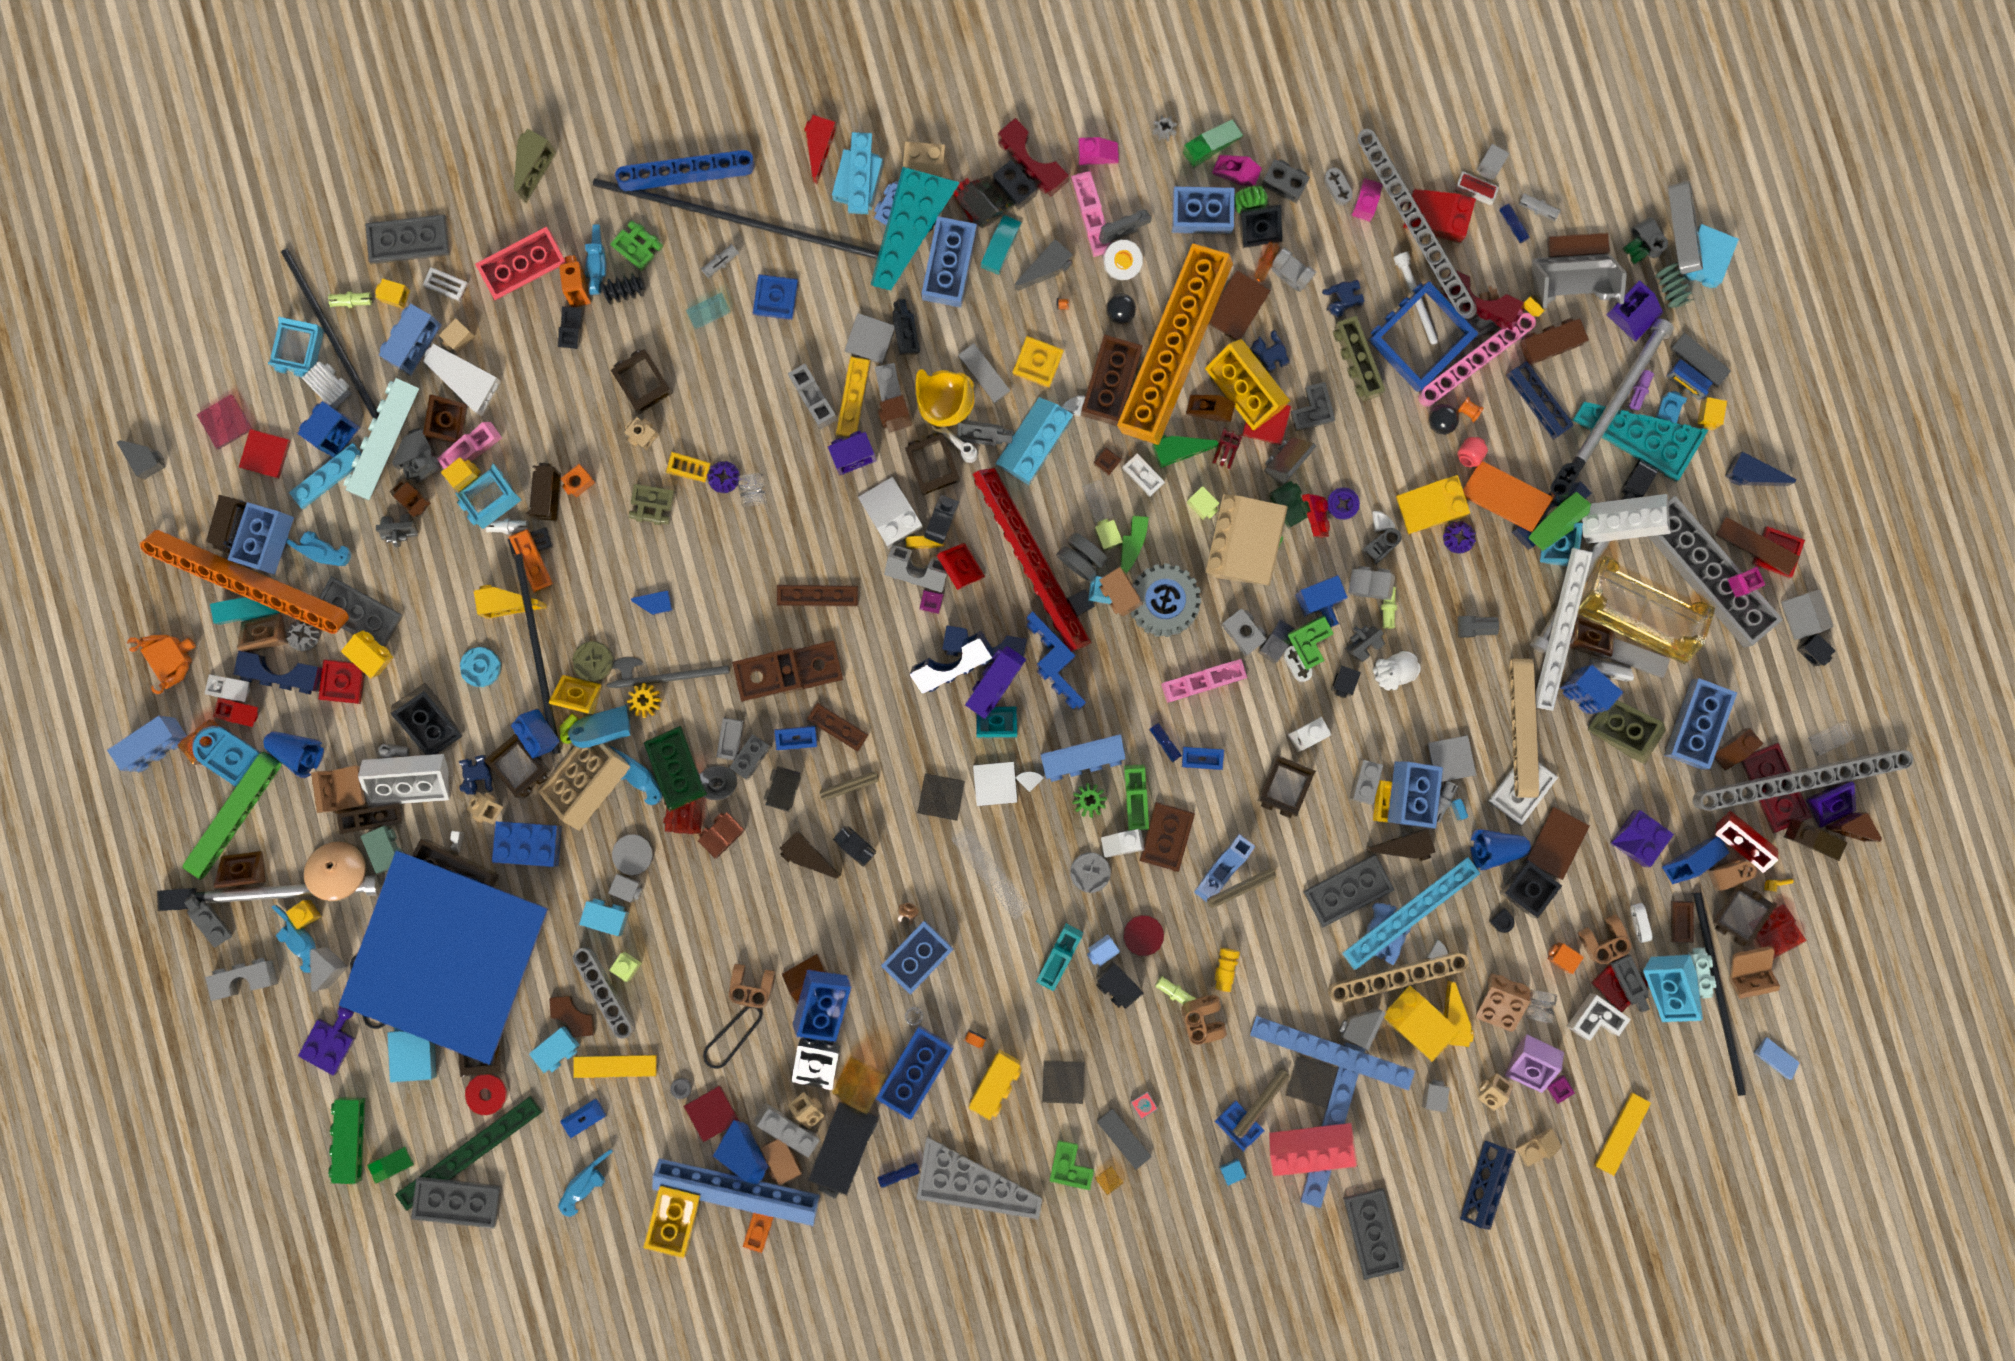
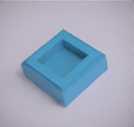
(1459, 809)

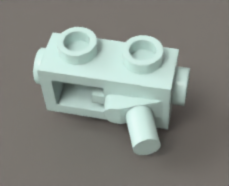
(1702, 963)

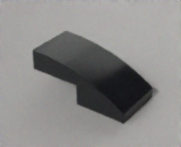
(571, 327)

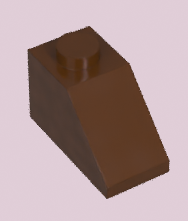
(1211, 407)
(1737, 748)

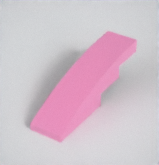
(1090, 210)
(1204, 680)

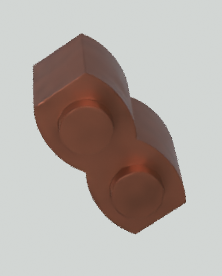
(721, 834)

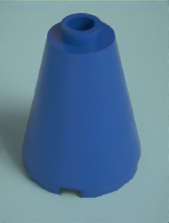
(295, 752)
(1497, 848)

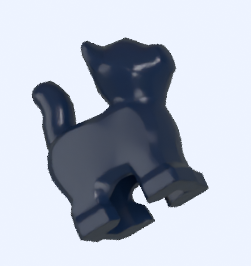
(1345, 297)
(1270, 355)
(471, 773)

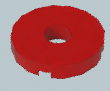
(477, 1103)

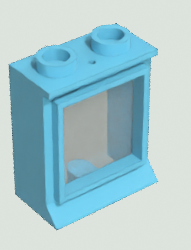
(296, 346)
(487, 497)

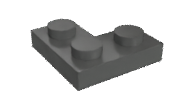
(1319, 409)

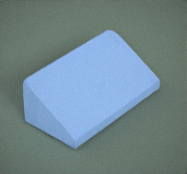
(1777, 1058)

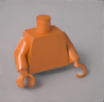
(166, 657)

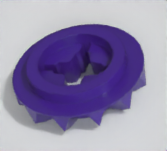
(728, 484)
(1343, 494)
(1451, 541)

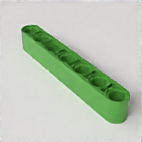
(232, 815)

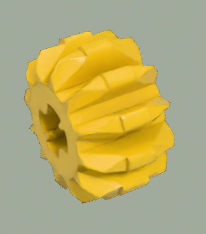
(639, 707)

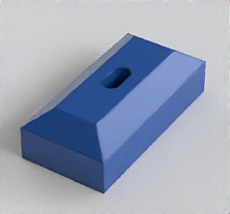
(785, 740)
(1213, 757)
(592, 1111)

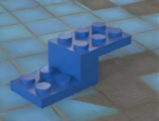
(1054, 661)

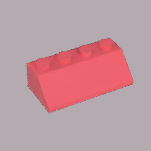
(521, 263)
(1312, 1149)

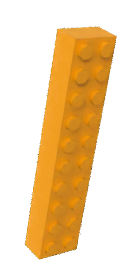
(1175, 344)

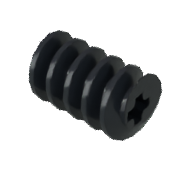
(623, 288)

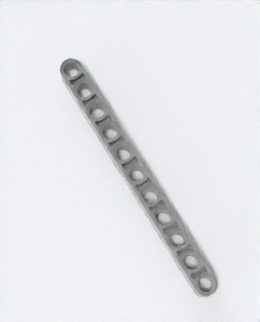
(1410, 216)
(1812, 779)

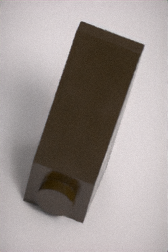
(366, 817)
(1815, 839)
(1409, 846)
(803, 853)

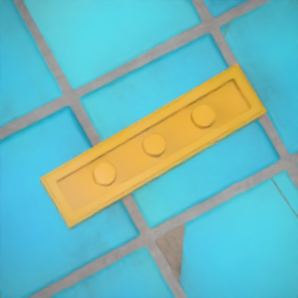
(853, 396)
(615, 1066)
(1622, 1134)

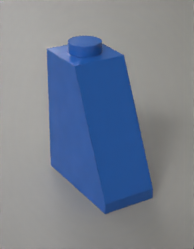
(1696, 860)
(741, 1153)

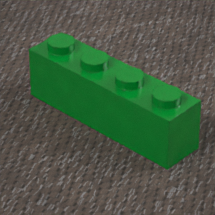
(347, 1140)

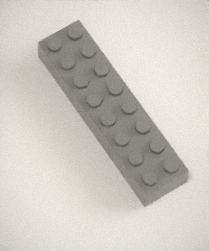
(1707, 572)

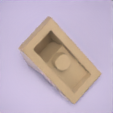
(1539, 1147)

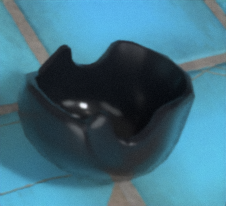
(1121, 308)
(1443, 419)

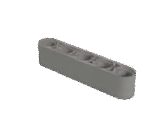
(1685, 227)
(612, 998)

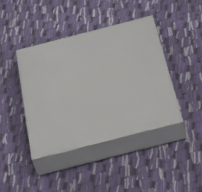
(870, 338)
(1453, 756)

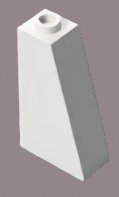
(466, 380)

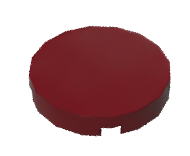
(1143, 935)

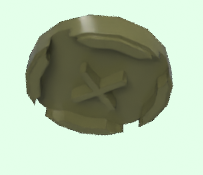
(593, 661)

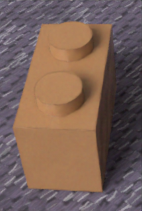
(1121, 592)
(781, 1160)

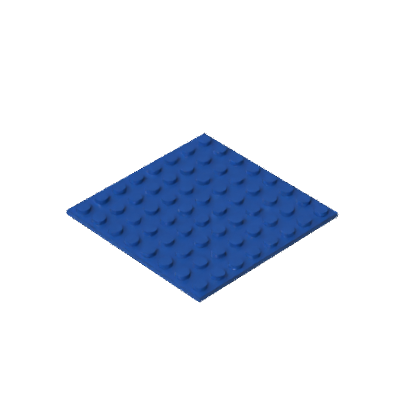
(443, 957)

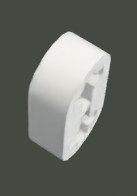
(1293, 665)
(1641, 922)

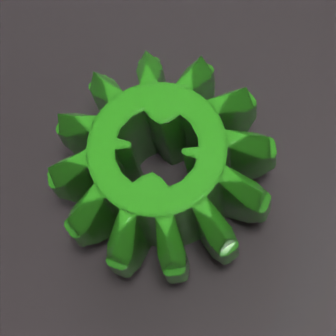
(1250, 198)
(1091, 807)

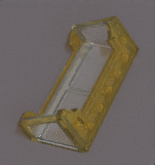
(1645, 612)

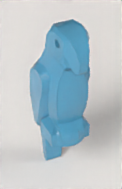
(595, 262)
(320, 550)
(642, 779)
(296, 939)
(582, 1186)

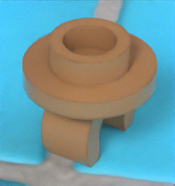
(1490, 296)
(907, 910)

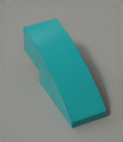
(1001, 244)
(239, 610)
(1059, 957)

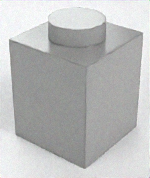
(1492, 162)
(626, 888)
(1435, 1096)

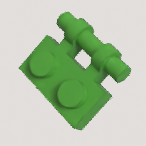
(634, 251)

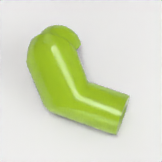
(565, 726)

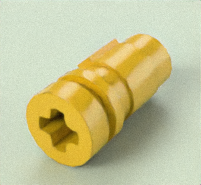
(1226, 971)

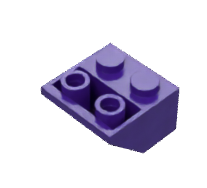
(1637, 312)

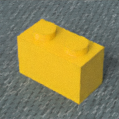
(461, 473)
(367, 654)

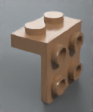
(337, 789)
(1752, 972)
(1504, 1002)

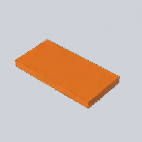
(1507, 496)

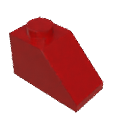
(235, 712)

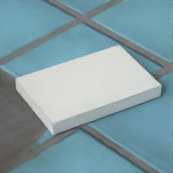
(1520, 808)

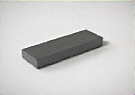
(1700, 359)
(1124, 1139)

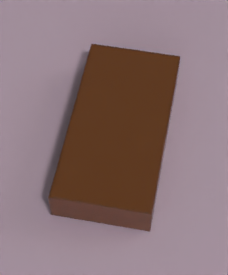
(1682, 921)

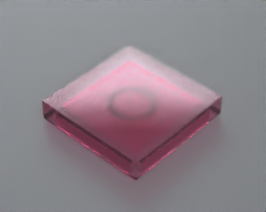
(224, 421)

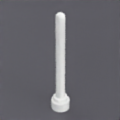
(1403, 262)

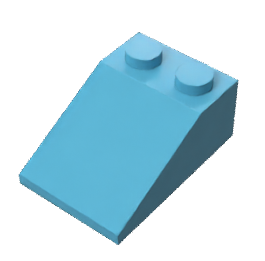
(1674, 987)

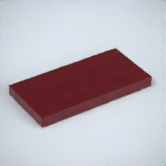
(1782, 808)

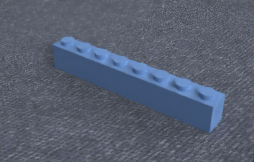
(737, 1193)

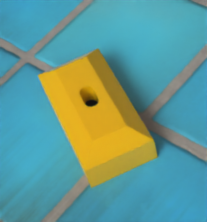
(1533, 306)
(1382, 801)

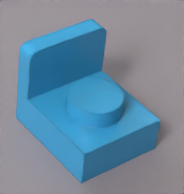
(1670, 406)

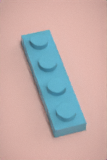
(860, 173)
(325, 477)

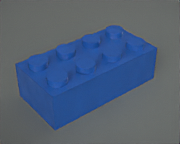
(915, 1072)

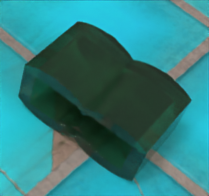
(1290, 496)

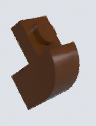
(410, 497)

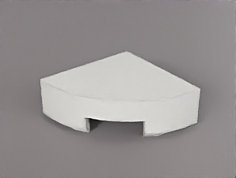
(1074, 405)
(1381, 521)
(1029, 779)
(457, 838)
(1437, 950)

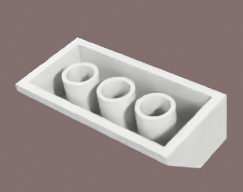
(1627, 519)
(405, 779)

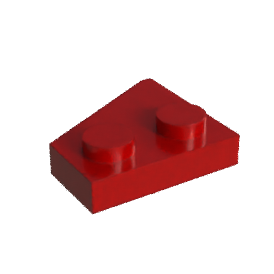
(1318, 515)

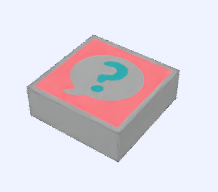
(1144, 1105)

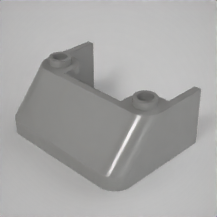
(1578, 275)

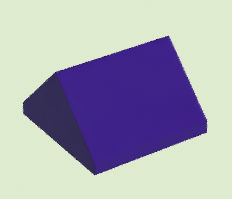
(1832, 803)

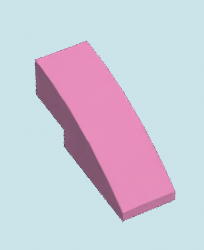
(471, 445)

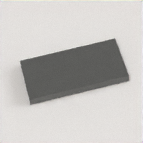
(407, 239)
(362, 610)
(1348, 890)
(455, 1202)
(1373, 1233)

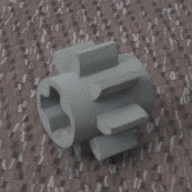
(1161, 124)

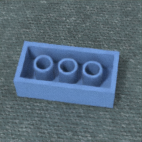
(949, 262)
(1700, 724)

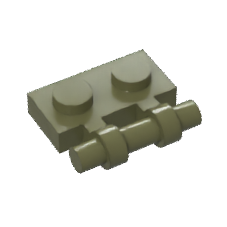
(654, 498)

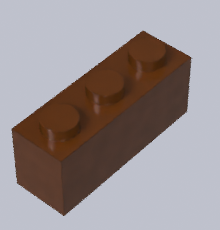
(1553, 341)
(894, 414)

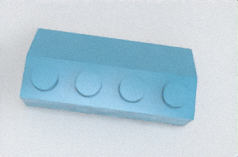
(1034, 440)

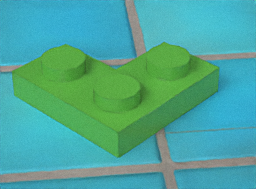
(1305, 640)
(1064, 1169)

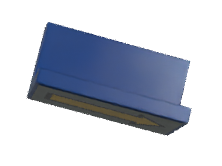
(1689, 379)

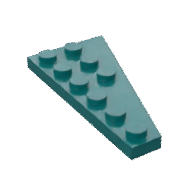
(913, 212)
(1647, 438)

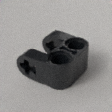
(854, 845)

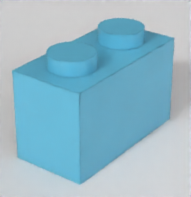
(604, 917)
(554, 1050)

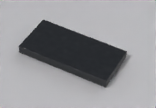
(842, 1149)

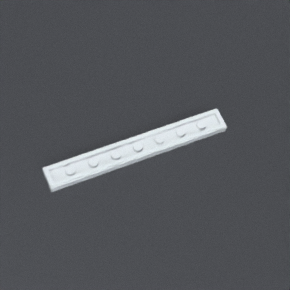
(1562, 628)

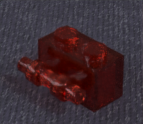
(685, 819)

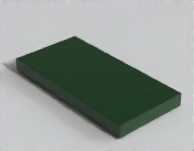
(675, 768)

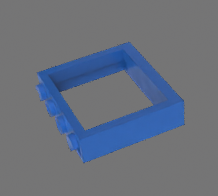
(1398, 364)

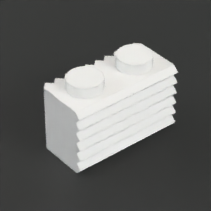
(327, 385)

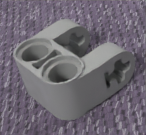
(1292, 270)

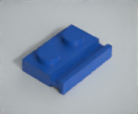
(1229, 1120)

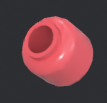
(1472, 451)

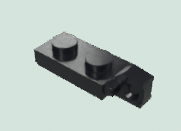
(905, 329)

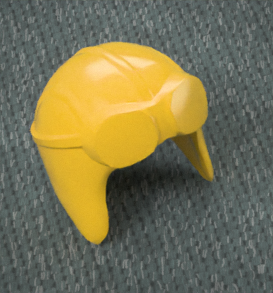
(944, 397)

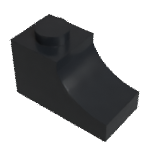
(941, 519)

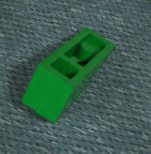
(1211, 143)
(1178, 448)

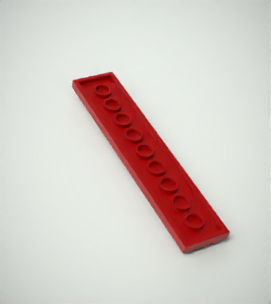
(1032, 559)

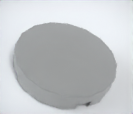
(632, 854)
(1090, 872)

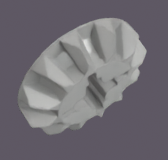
(306, 643)

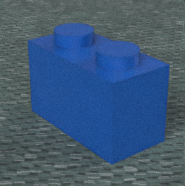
(535, 733)

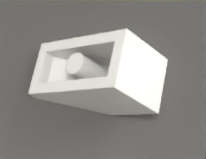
(227, 688)
(1122, 843)

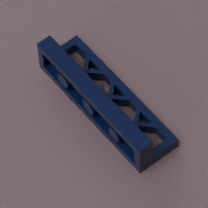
(1536, 403)
(1494, 1187)

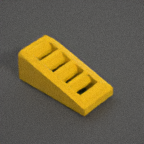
(677, 472)

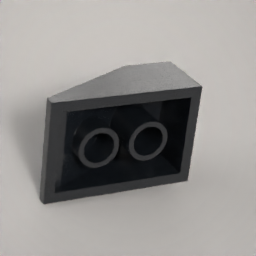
(426, 720)

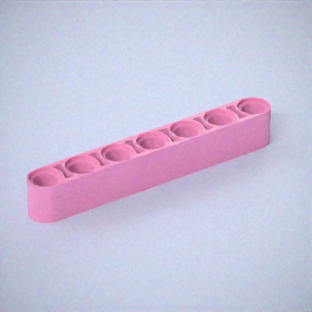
(1470, 366)

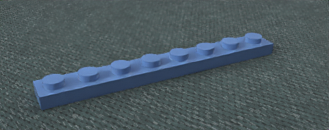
(1332, 1053)
(1335, 1114)

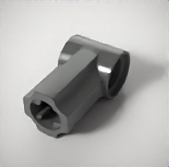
(1471, 626)

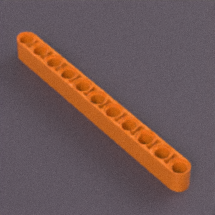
(244, 581)

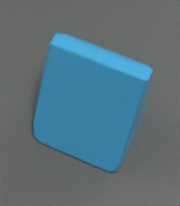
(1232, 1171)

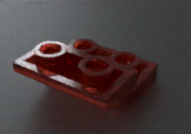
(1780, 932)

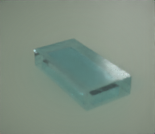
(708, 311)

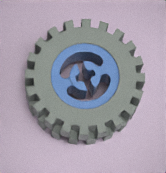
(1186, 606)

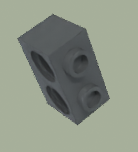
(1283, 186)
(750, 757)

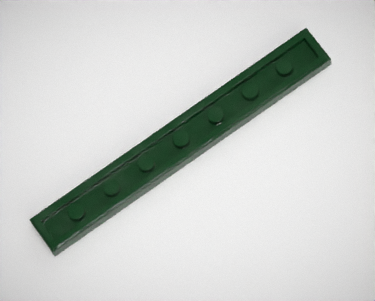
(475, 1147)

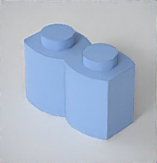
(1102, 950)

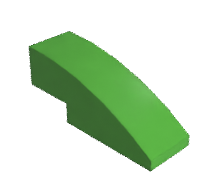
(1560, 521)
(1132, 544)
(1136, 797)

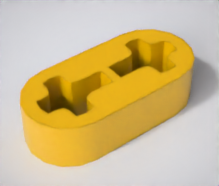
(920, 542)

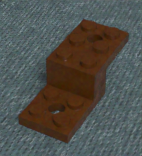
(787, 671)

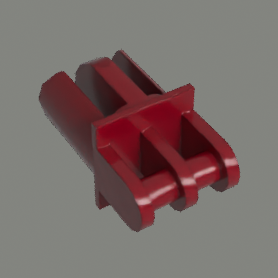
(1228, 446)

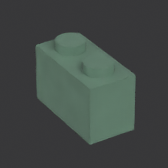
(381, 847)

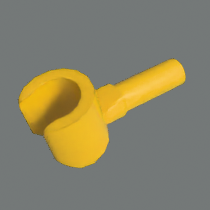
(1771, 885)

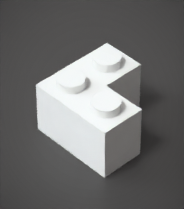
(1597, 1013)

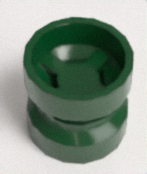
(1636, 250)

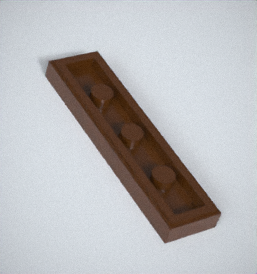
(1757, 546)
(817, 595)

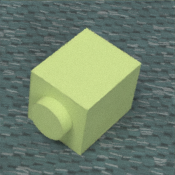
(1203, 503)
(1108, 534)
(625, 966)

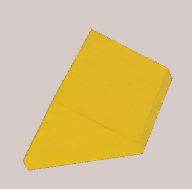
(576, 694)

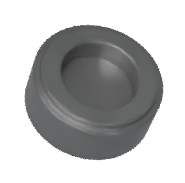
(681, 1088)

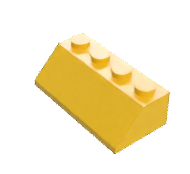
(1244, 380)

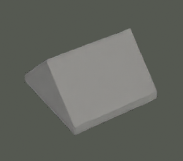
(1807, 614)
(325, 968)

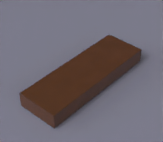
(1578, 245)
(837, 727)

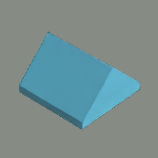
(1560, 551)

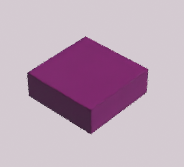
(931, 601)
(1560, 1089)

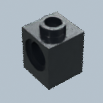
(1816, 650)
(1345, 681)

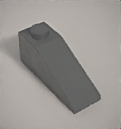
(1047, 265)

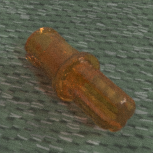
(1266, 262)

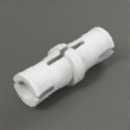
(507, 526)

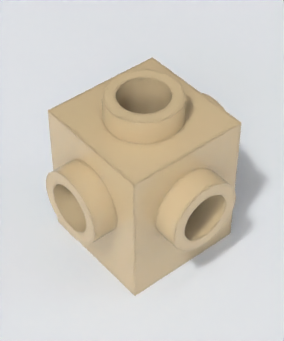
(644, 438)
(484, 807)
(1495, 1091)
(806, 1110)

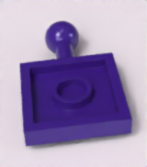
(327, 1044)

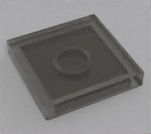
(941, 797)
(1311, 1081)
(1063, 1082)

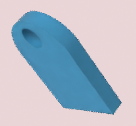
(601, 727)
(225, 755)

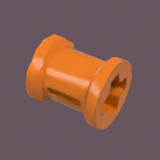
(1470, 409)

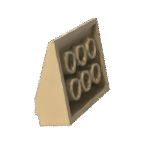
(1246, 540)
(583, 782)

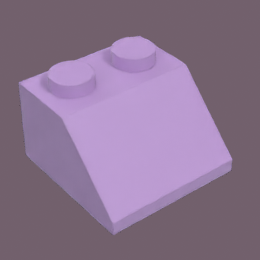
(1535, 1063)

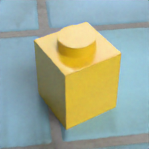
(392, 293)
(1711, 413)
(303, 914)

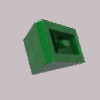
(390, 1165)

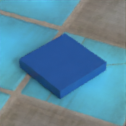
(775, 297)

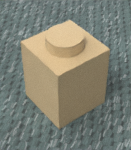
(456, 336)

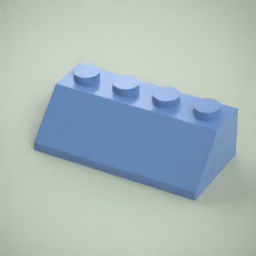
(1083, 757)

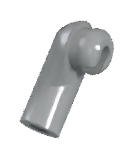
(391, 750)

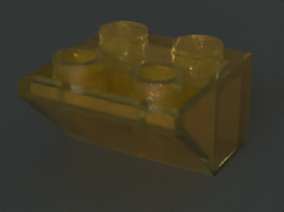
(859, 1084)

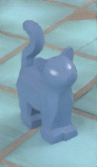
(1392, 950)

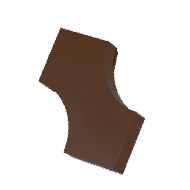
(565, 1010)

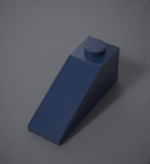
(1753, 472)

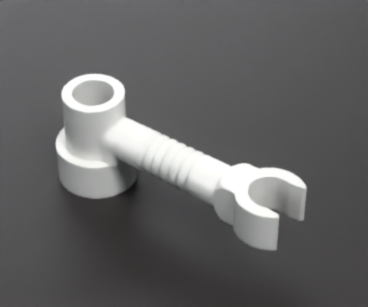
(968, 457)

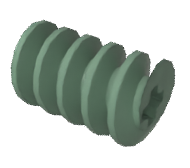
(1673, 286)

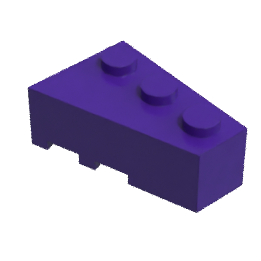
(995, 681)

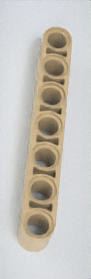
(1524, 728)
(1407, 977)

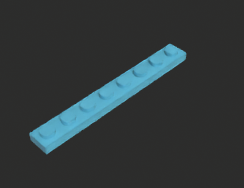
(1411, 913)

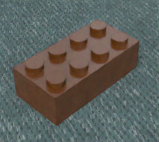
(1111, 380)

